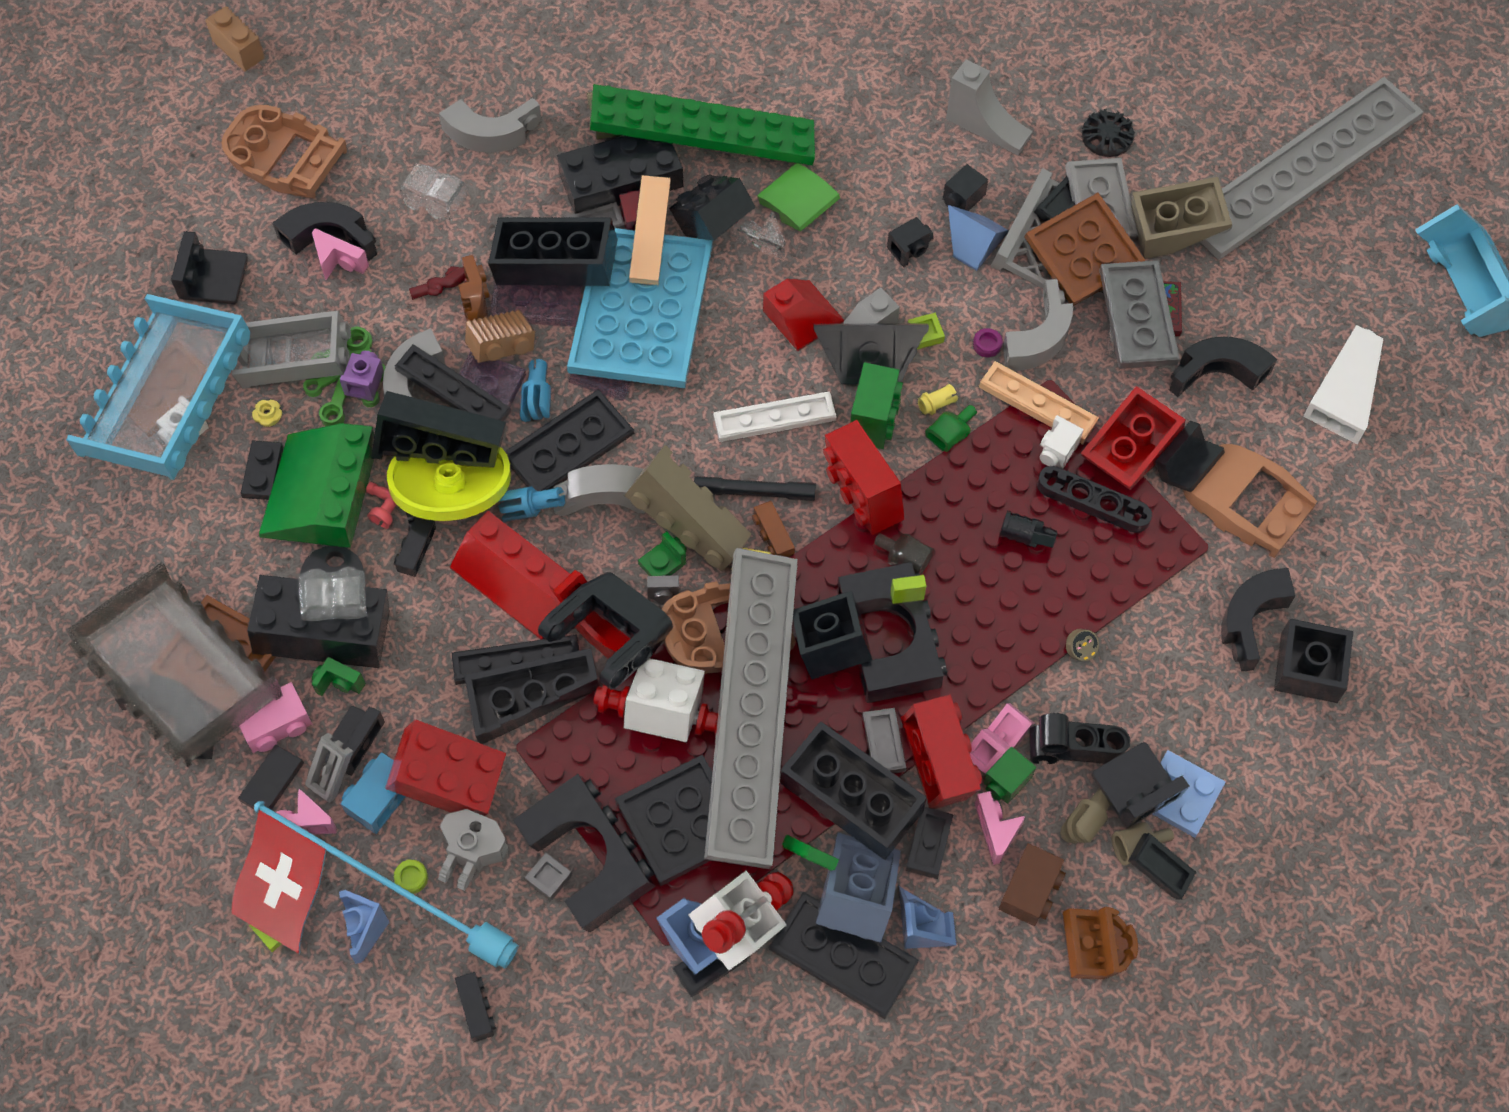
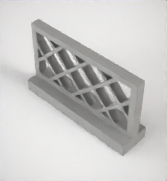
(1020, 226)

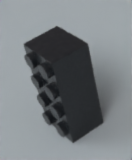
(278, 629)

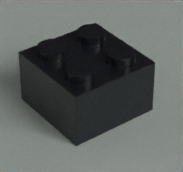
(712, 207)
(831, 635)
(1313, 660)

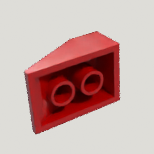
(1133, 438)

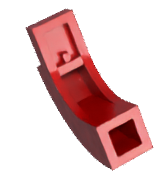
(593, 628)

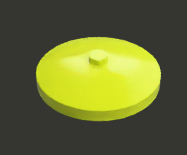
(447, 489)

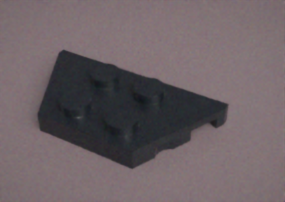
(876, 344)

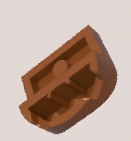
(474, 290)
(1098, 943)

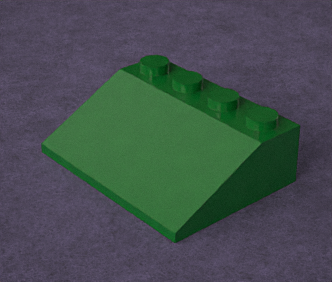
(320, 485)

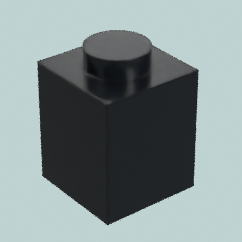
(965, 188)

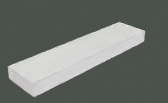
(774, 416)

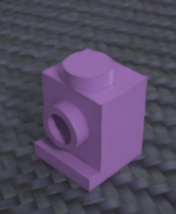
(362, 375)

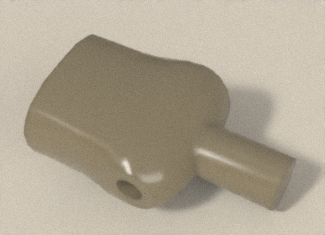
(1127, 839)

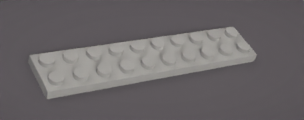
(1312, 162)
(751, 710)

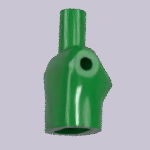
(950, 428)

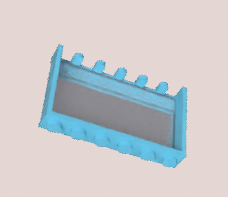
(163, 387)

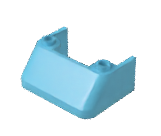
(1474, 267)

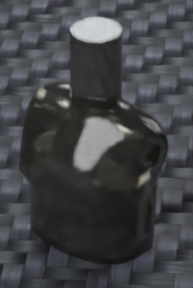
(906, 550)

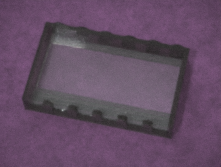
(172, 665)

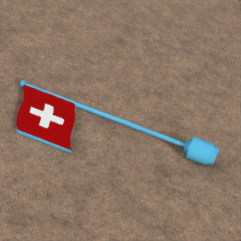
(286, 872)

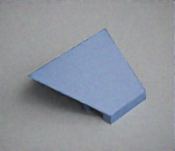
(973, 236)
(364, 923)
(925, 924)
(684, 936)

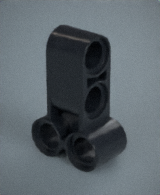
(1056, 740)

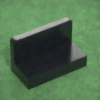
(1188, 458)
(357, 732)

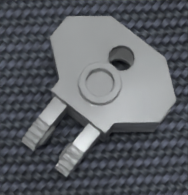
(469, 847)

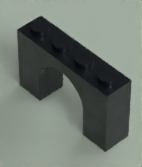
(916, 667)
(623, 875)

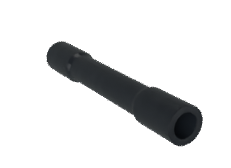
(788, 490)

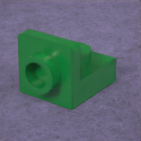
(664, 558)
(343, 677)

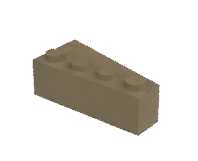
(687, 510)

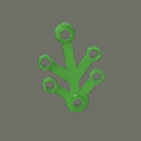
(335, 407)

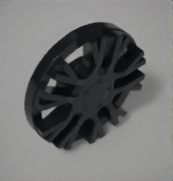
(1108, 133)

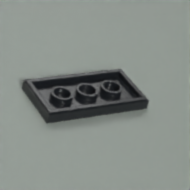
(568, 442)
(854, 966)

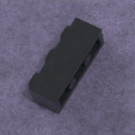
(415, 546)
(475, 1006)

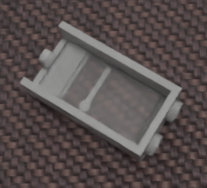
(294, 349)

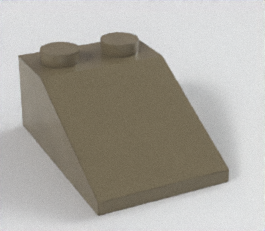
(1179, 215)

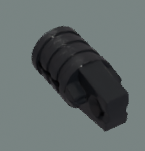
(1027, 530)

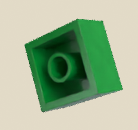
(877, 402)

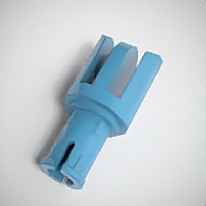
(535, 393)
(528, 502)

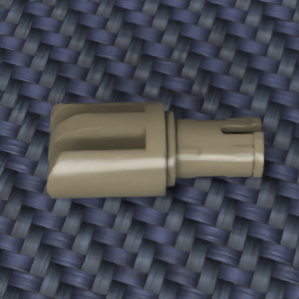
(1086, 819)

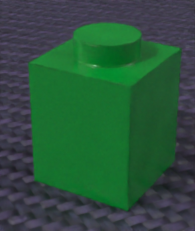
(1008, 775)

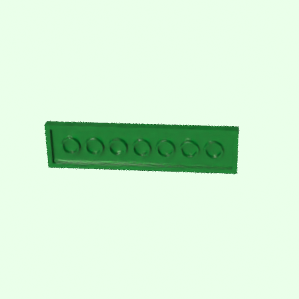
(702, 124)

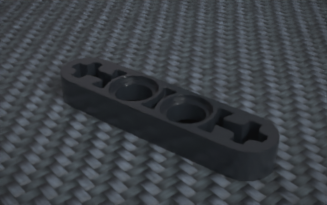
(1096, 494)

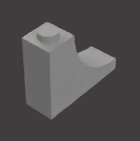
(977, 109)

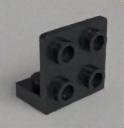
(207, 273)
(1137, 784)

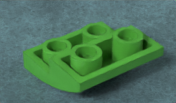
(798, 197)

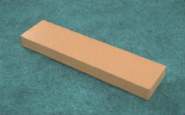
(650, 230)
(1035, 399)

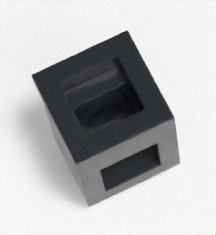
(909, 240)

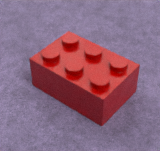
(863, 478)
(941, 751)
(445, 769)

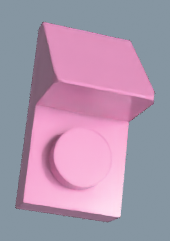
(336, 251)
(310, 816)
(997, 834)

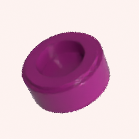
(987, 342)

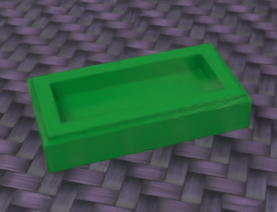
(810, 852)

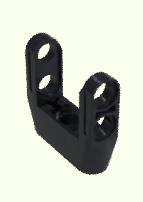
(621, 607)

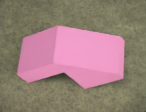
(1004, 732)

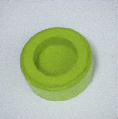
(411, 876)

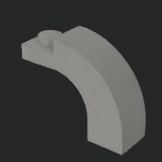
(489, 133)
(1037, 346)
(396, 382)
(597, 486)

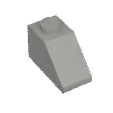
(875, 309)

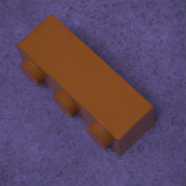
(773, 530)

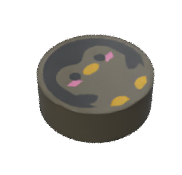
(1082, 644)

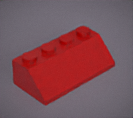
(509, 571)

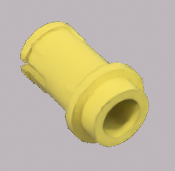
(931, 402)

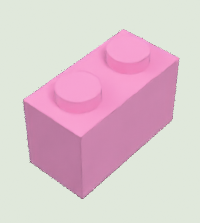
(276, 721)

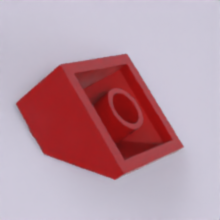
(795, 308)

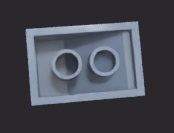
(859, 890)

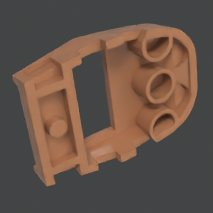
(262, 136)
(1228, 481)
(695, 632)

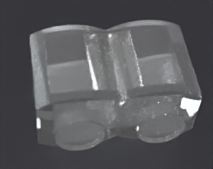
(433, 192)
(332, 594)

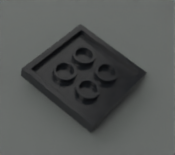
(671, 818)

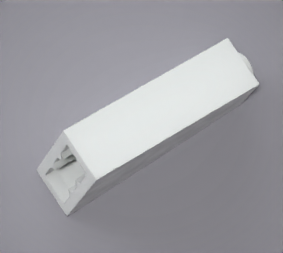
(1348, 389)

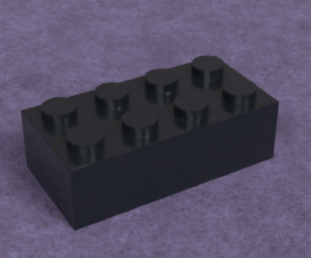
(615, 167)
(553, 251)
(852, 790)

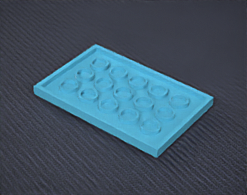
(643, 328)

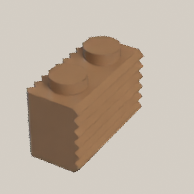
(235, 38)
(499, 336)

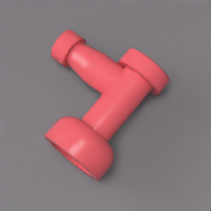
(384, 512)

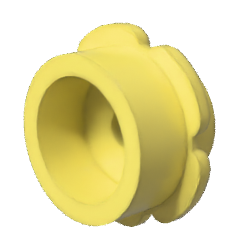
(270, 418)

